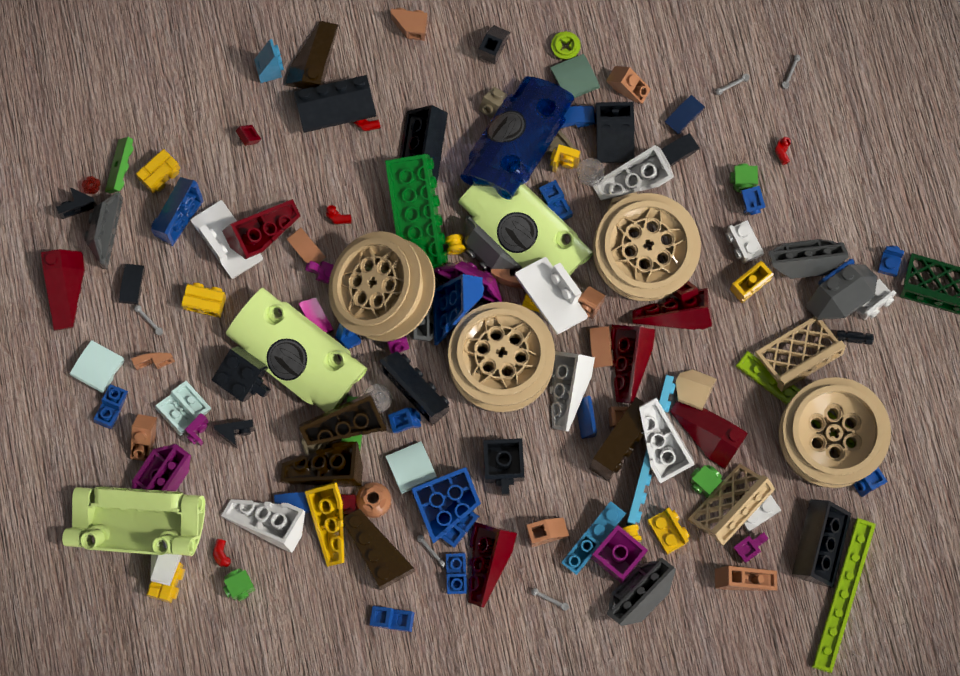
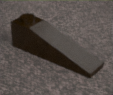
(313, 60)
(335, 464)

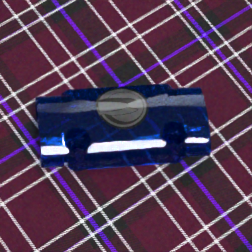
(518, 136)

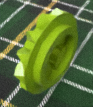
(565, 37)

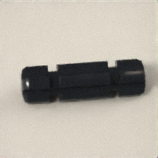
(855, 337)

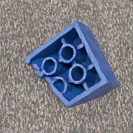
(177, 211)
(453, 302)
(445, 502)

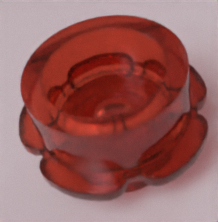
(93, 189)

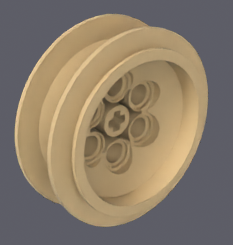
(623, 272)
(356, 280)
(492, 389)
(849, 402)

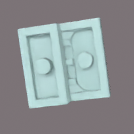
(97, 366)
(182, 407)
(411, 467)

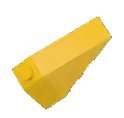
(327, 515)

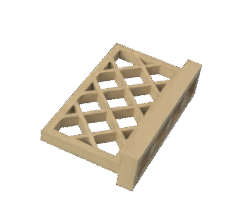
(806, 367)
(740, 510)

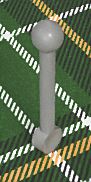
(745, 78)
(785, 85)
(158, 331)
(420, 538)
(564, 606)

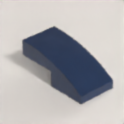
(685, 114)

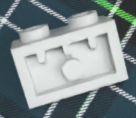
(744, 241)
(882, 297)
(763, 513)

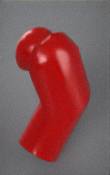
(366, 125)
(781, 148)
(335, 217)
(218, 554)

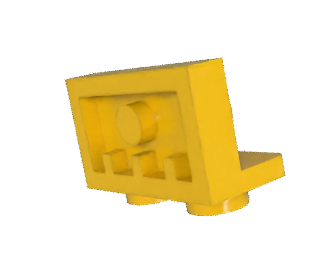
(566, 156)
(668, 530)

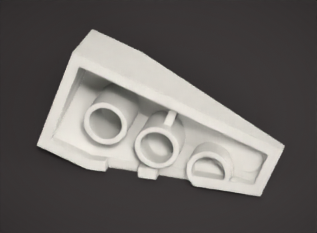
(569, 383)
(275, 523)

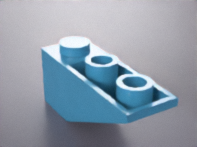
(269, 62)

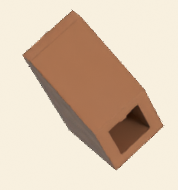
(411, 23)
(628, 83)
(591, 301)
(142, 437)
(546, 531)

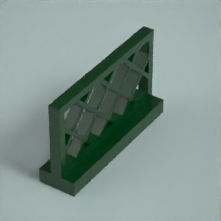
(924, 294)

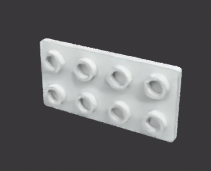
(210, 227)
(553, 294)

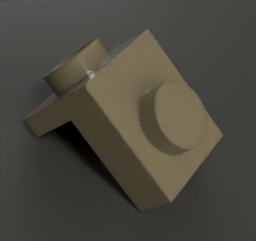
(492, 102)

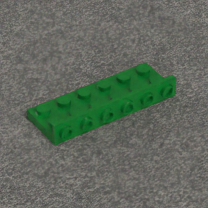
(417, 205)

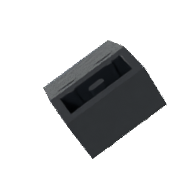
(614, 131)

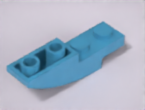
(593, 538)

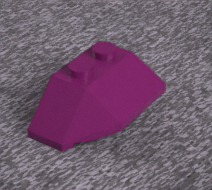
(451, 271)
(163, 469)

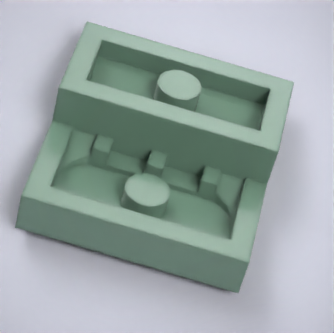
(575, 76)

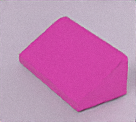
(312, 310)

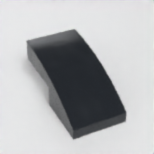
(680, 149)
(131, 284)

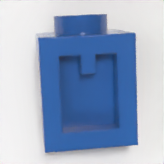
(752, 200)
(890, 260)
(346, 337)
(404, 420)
(870, 483)

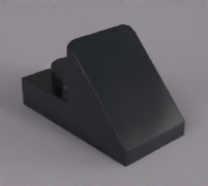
(80, 204)
(229, 430)

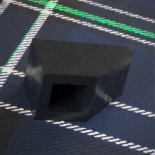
(493, 44)

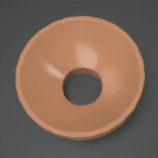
(377, 509)

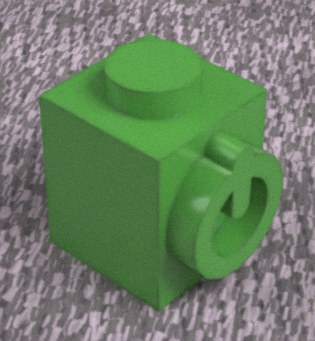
(744, 177)
(705, 480)
(238, 585)

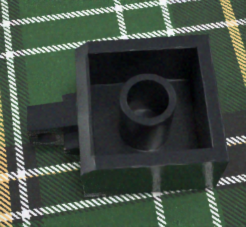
(241, 375)
(503, 462)

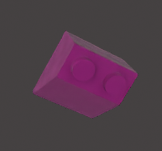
(619, 554)

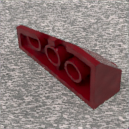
(257, 232)
(63, 281)
(677, 314)
(631, 355)
(712, 433)
(490, 554)

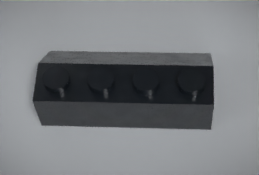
(335, 103)
(424, 134)
(414, 387)
(821, 543)

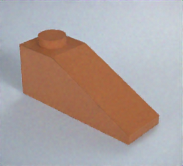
(745, 579)

